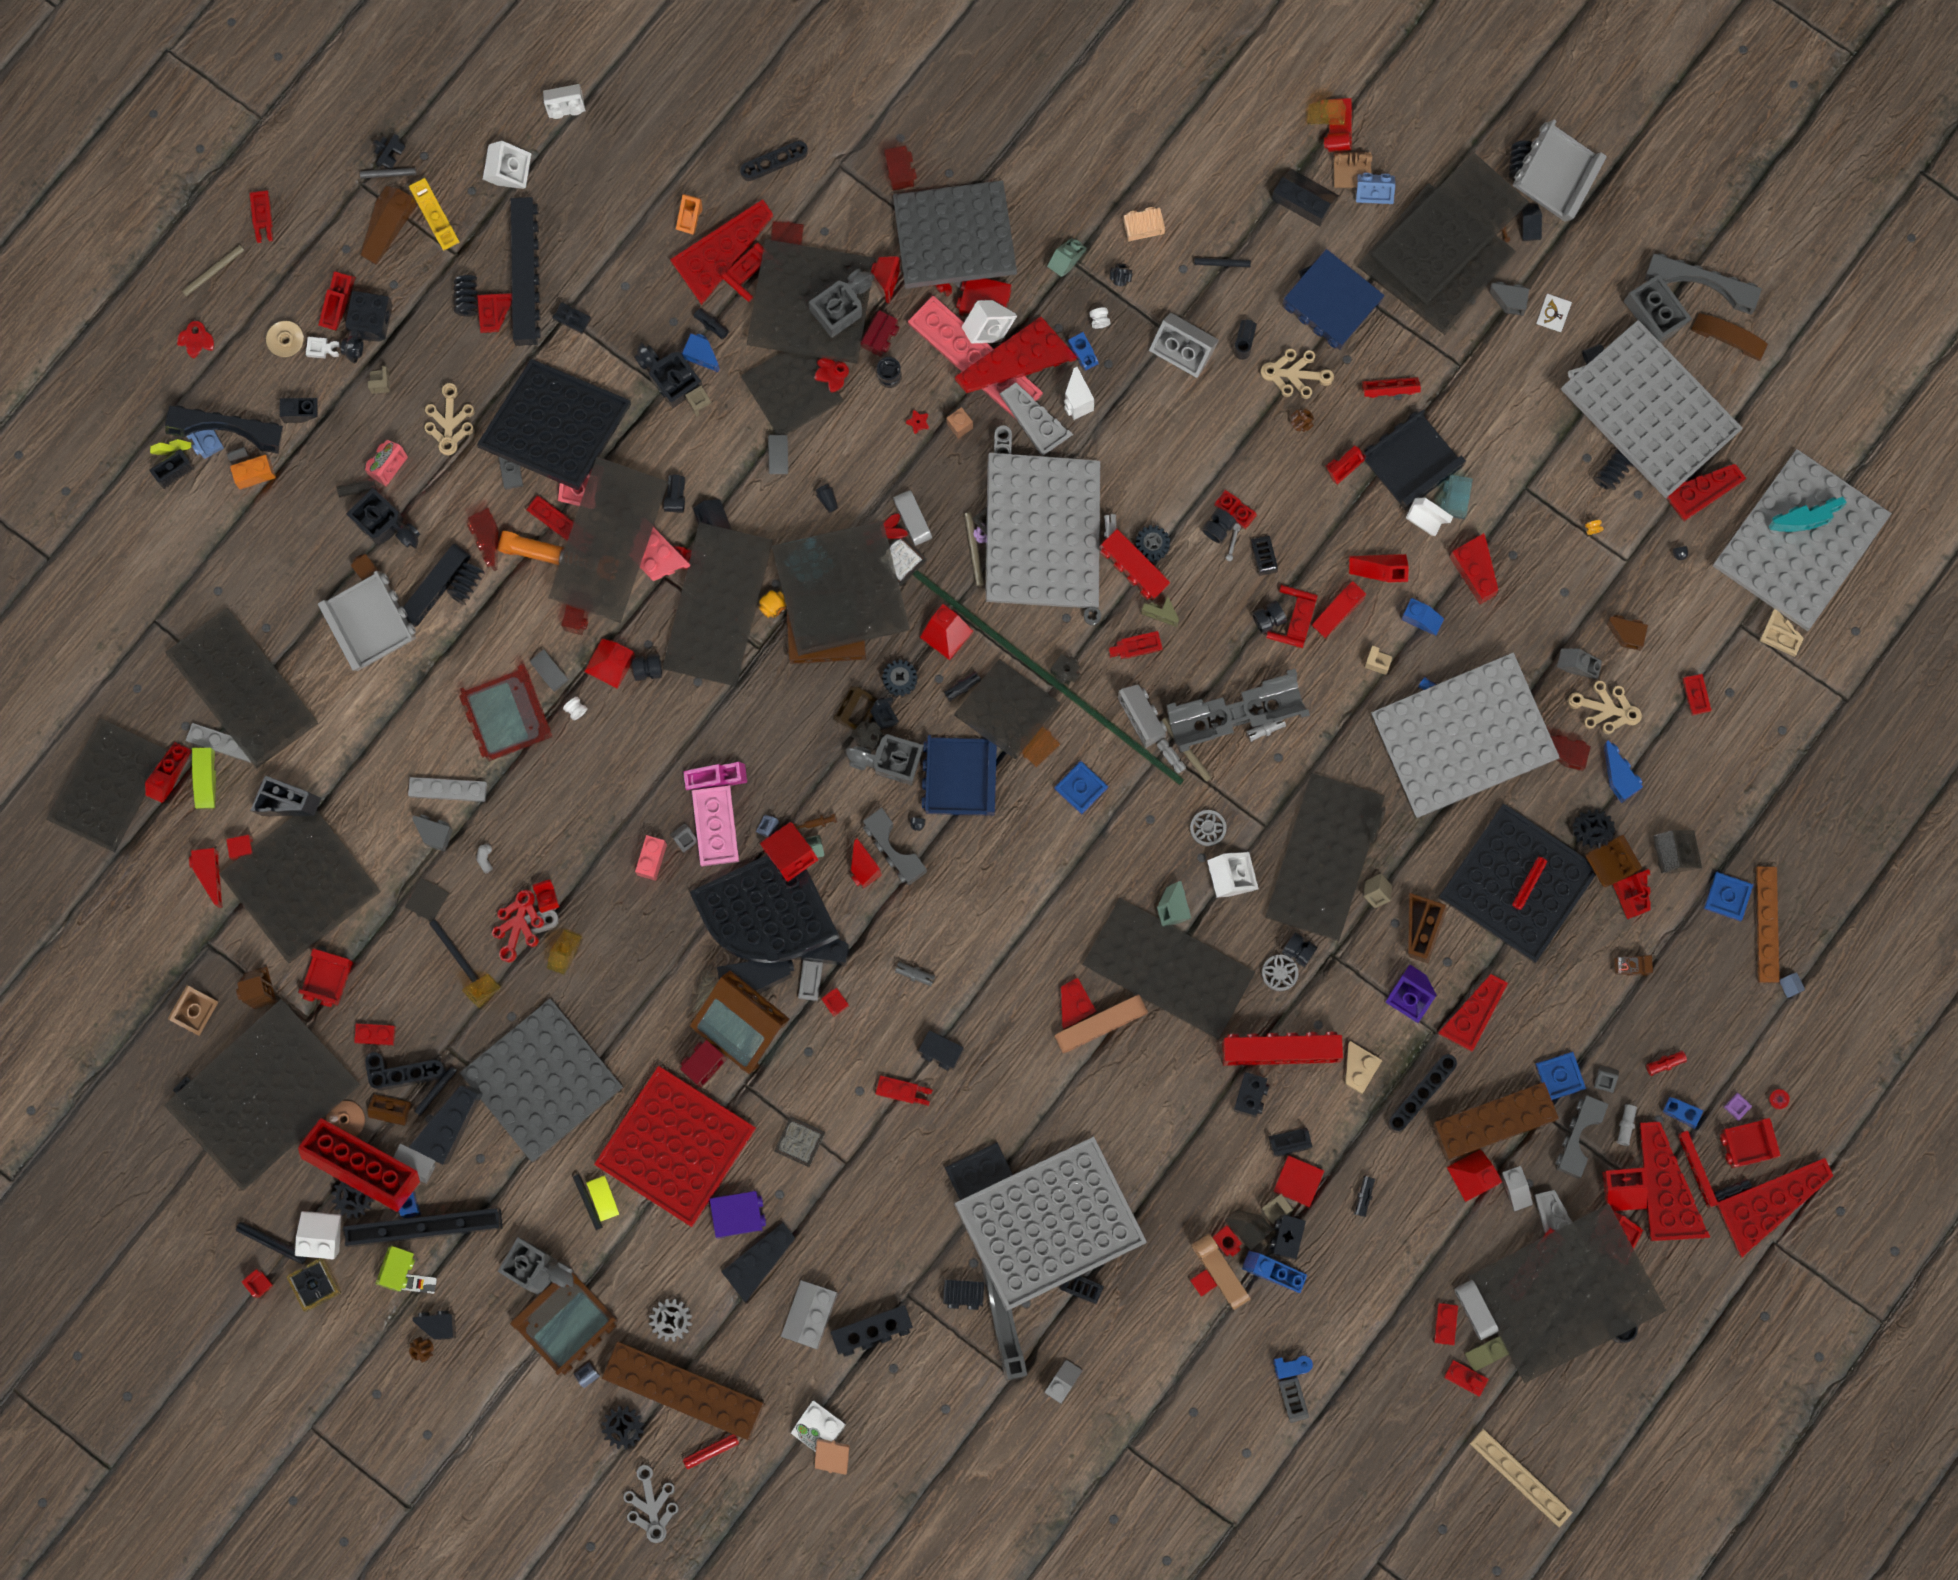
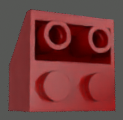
(1626, 1189)

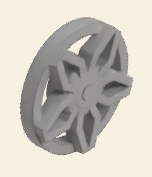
(1208, 828)
(1280, 973)

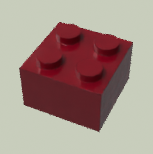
(702, 1063)

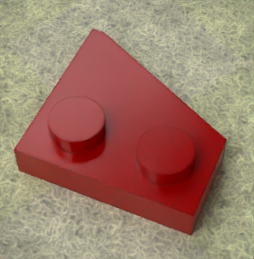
(1075, 1004)

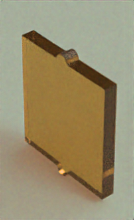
(1040, 747)

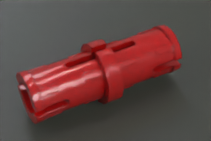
(1666, 1063)

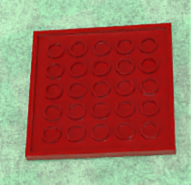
(675, 1146)

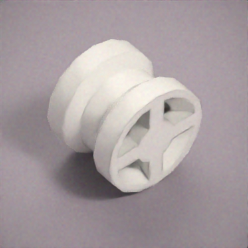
(1099, 318)
(575, 708)

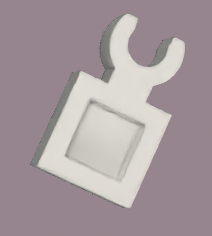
(319, 347)

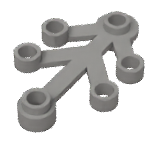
(652, 1507)

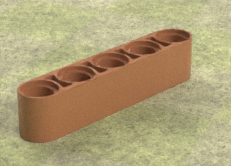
(1101, 1024)

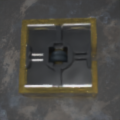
(313, 1284)

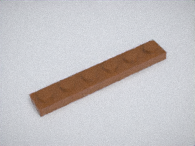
(1767, 925)

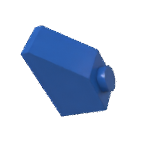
(700, 352)
(1422, 617)

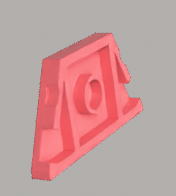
(661, 557)

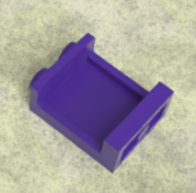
(737, 1214)

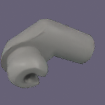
(482, 856)

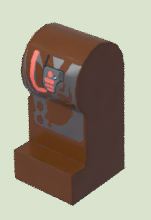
(1634, 966)

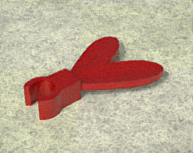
(891, 532)

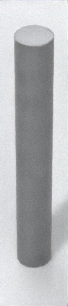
(388, 173)

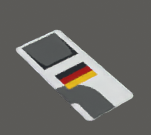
(420, 1284)

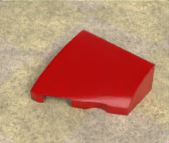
(1634, 894)

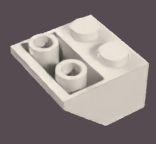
(564, 101)

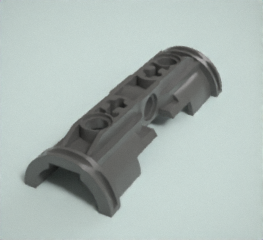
(1280, 689)

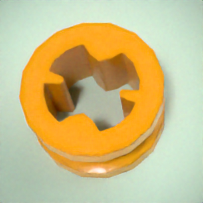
(1594, 527)

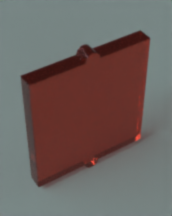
(787, 232)

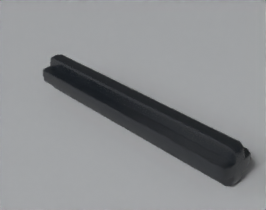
(269, 1242)

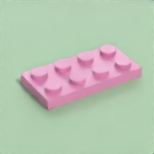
(715, 826)

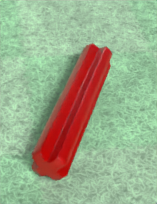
(1529, 883)
(710, 1451)

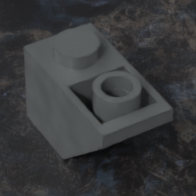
(1510, 298)
(1579, 663)
(432, 833)

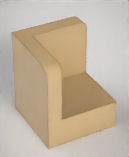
(1378, 661)

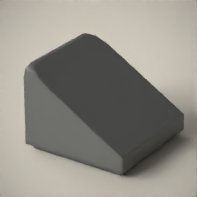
(238, 456)
(684, 837)
(1606, 1078)

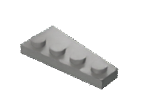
(1034, 419)
(1551, 1211)

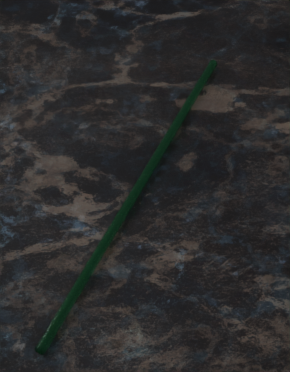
(1049, 678)

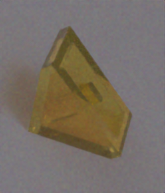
(481, 990)

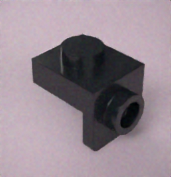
(883, 713)

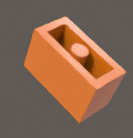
(252, 472)

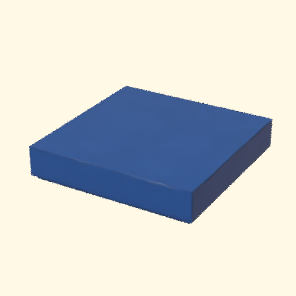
(1081, 787)
(1728, 896)
(1561, 1075)

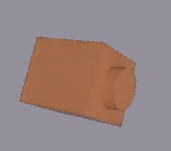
(959, 423)

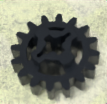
(1593, 828)
(346, 1202)
(625, 1440)

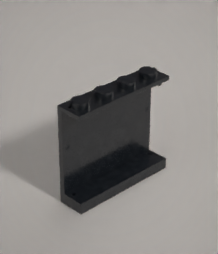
(1412, 459)

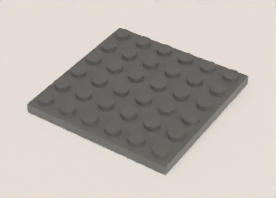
(954, 234)
(541, 1080)

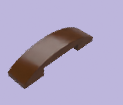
(1730, 334)

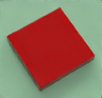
(1298, 1181)

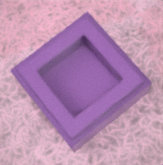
(1737, 1106)

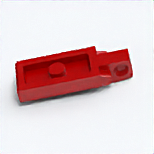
(1137, 646)

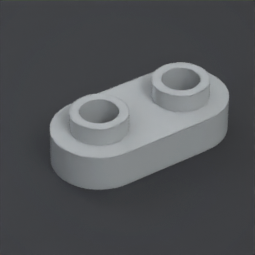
(547, 926)

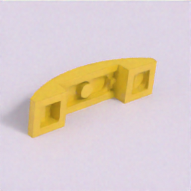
(434, 214)

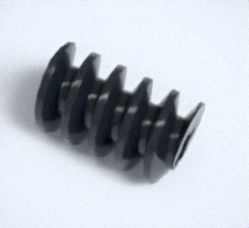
(1518, 153)
(463, 295)
(1613, 470)
(464, 582)

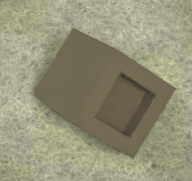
(379, 381)
(697, 400)
(1377, 890)
(1276, 1207)

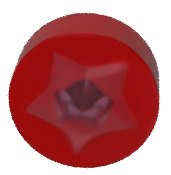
(1779, 1099)

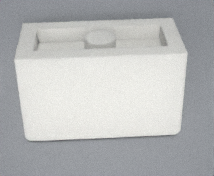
(1428, 515)

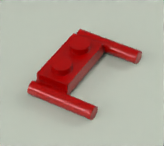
(743, 270)
(1300, 619)

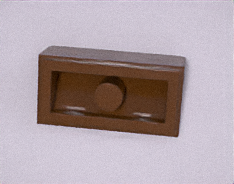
(389, 1109)

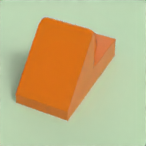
(688, 213)

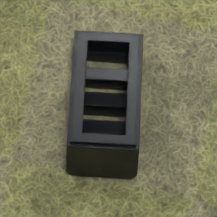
(1267, 569)
(1094, 1300)

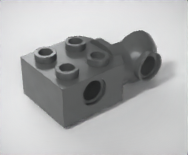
(839, 304)
(894, 759)
(534, 1268)

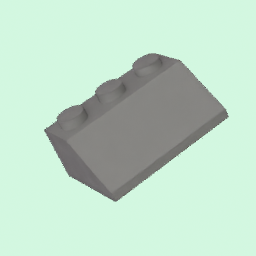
(1183, 345)
(1142, 715)
(809, 1314)

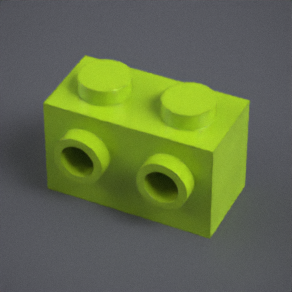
(395, 1268)

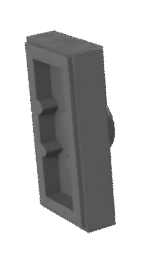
(510, 474)

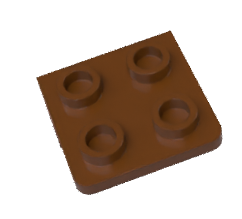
(1613, 861)

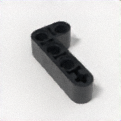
(407, 1072)

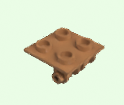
(1348, 166)

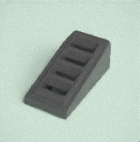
(1298, 1416)

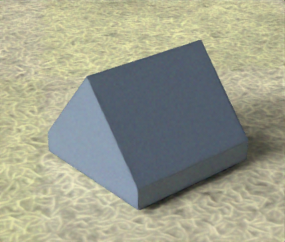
(768, 826)
(1792, 985)
(586, 1375)

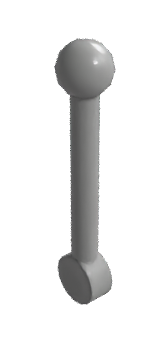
(1236, 528)

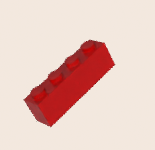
(1134, 565)

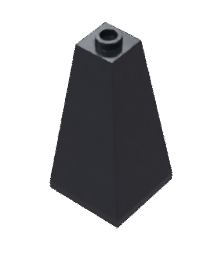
(760, 975)

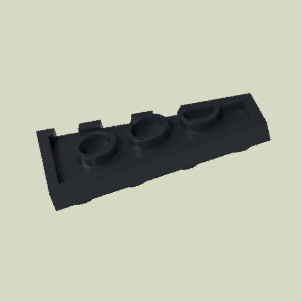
(755, 1264)

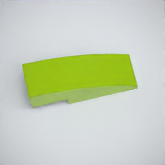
(204, 777)

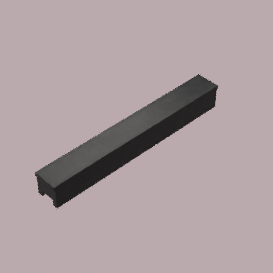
(423, 1227)

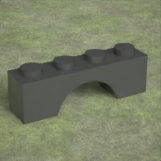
(908, 866)
(1589, 1113)

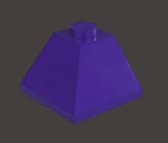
(1412, 994)

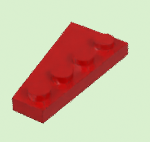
(1704, 490)
(1471, 1019)

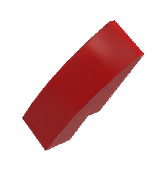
(336, 300)

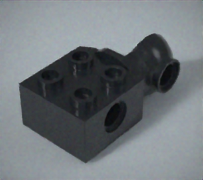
(367, 321)
(670, 375)
(382, 521)

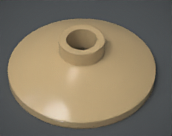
(280, 332)

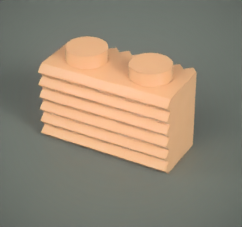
(1144, 224)

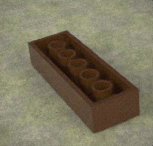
(1495, 1121)

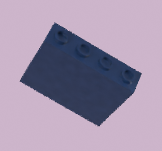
(1332, 299)
(959, 776)

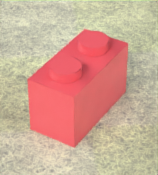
(651, 858)

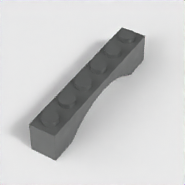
(1739, 294)
(1006, 1334)

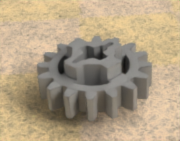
(663, 1325)

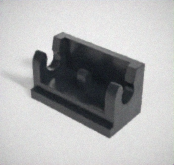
(1290, 1142)

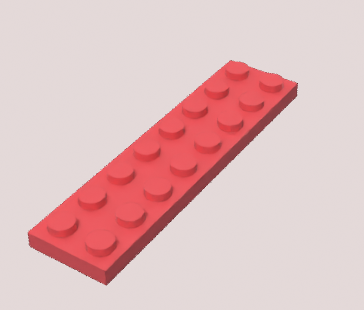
(945, 333)

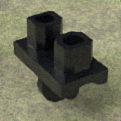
(394, 145)
(571, 318)

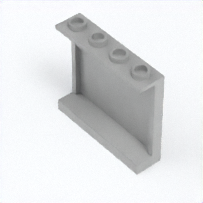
(1558, 172)
(368, 621)

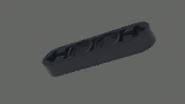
(775, 163)

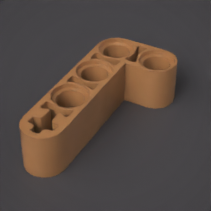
(1220, 1271)

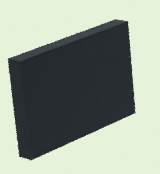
(978, 1171)

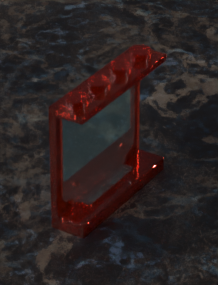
(506, 714)

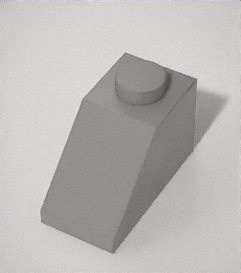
(1516, 1188)
(1063, 1381)

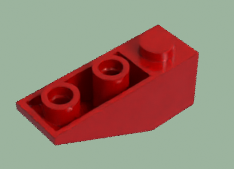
(1380, 567)
(167, 772)

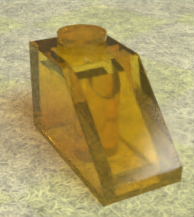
(1326, 112)
(563, 952)

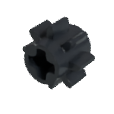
(1121, 274)

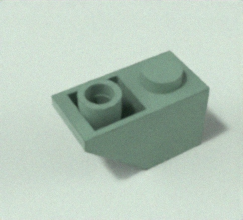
(1066, 257)
(1173, 905)

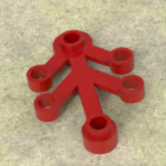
(517, 923)

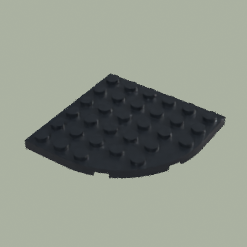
(763, 915)

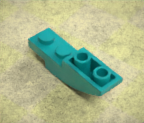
(1805, 519)

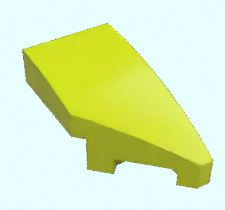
(172, 447)

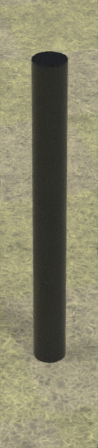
(453, 950)

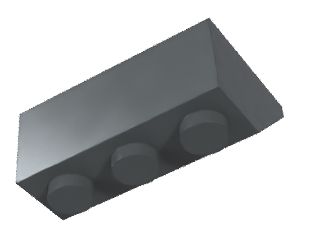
(1657, 308)

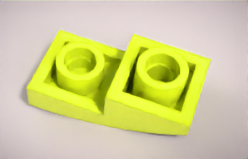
(602, 1198)

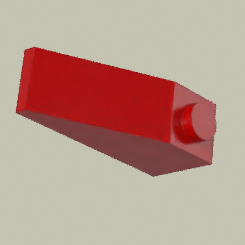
(1339, 609)
(206, 867)

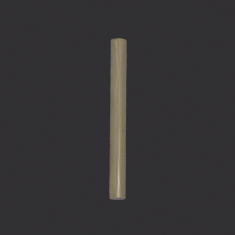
(213, 270)
(974, 550)
(1191, 756)

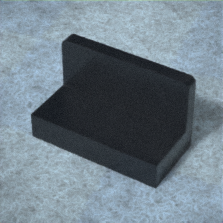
(712, 513)

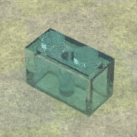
(1457, 496)

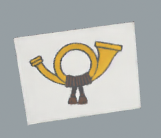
(1554, 313)

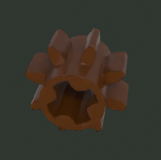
(1302, 420)
(421, 1349)

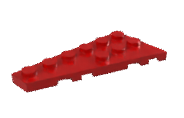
(717, 252)
(1019, 356)
(1669, 1199)
(1761, 1209)

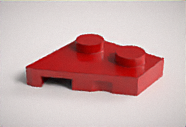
(493, 311)

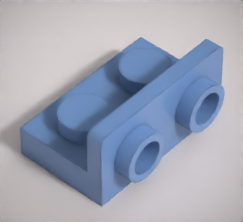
(1375, 188)
(206, 443)

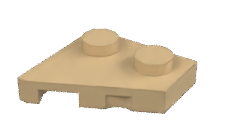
(1781, 634)
(1360, 1067)

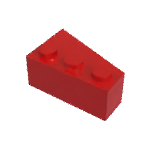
(1476, 568)

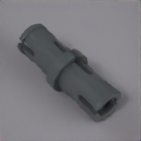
(915, 973)

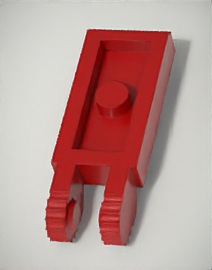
(261, 214)
(901, 1090)

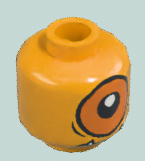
(772, 604)

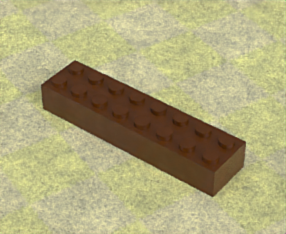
(683, 1391)

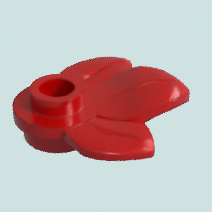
(195, 342)
(829, 373)

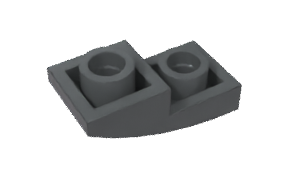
(778, 454)
(549, 670)

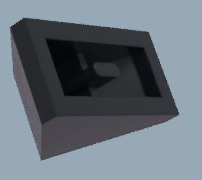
(1531, 223)

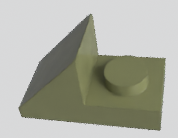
(1164, 615)
(1486, 1354)

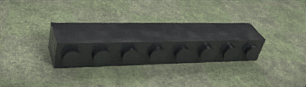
(525, 271)

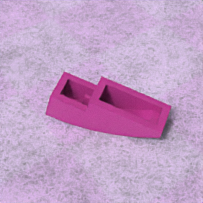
(715, 776)

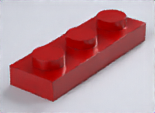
(1391, 387)

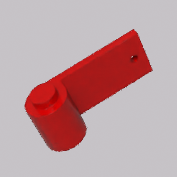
(1340, 135)

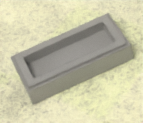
(810, 980)

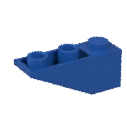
(1621, 778)
(1274, 1271)

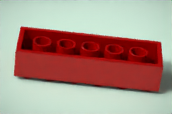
(1282, 1049)
(359, 1164)

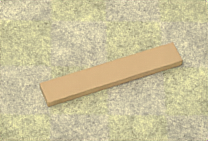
(1520, 1478)

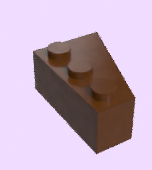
(1424, 926)
(256, 988)

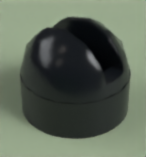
(1680, 553)
(917, 823)

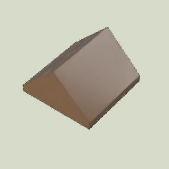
(193, 1010)

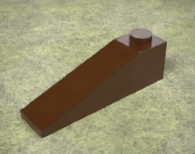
(388, 217)

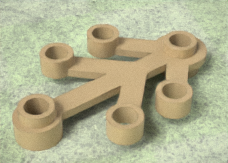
(1294, 373)
(449, 422)
(1608, 708)

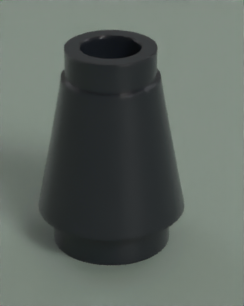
(827, 497)

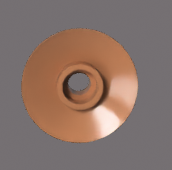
(354, 1114)

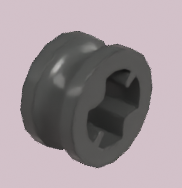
(1086, 615)

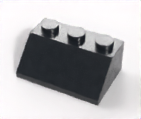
(1304, 197)

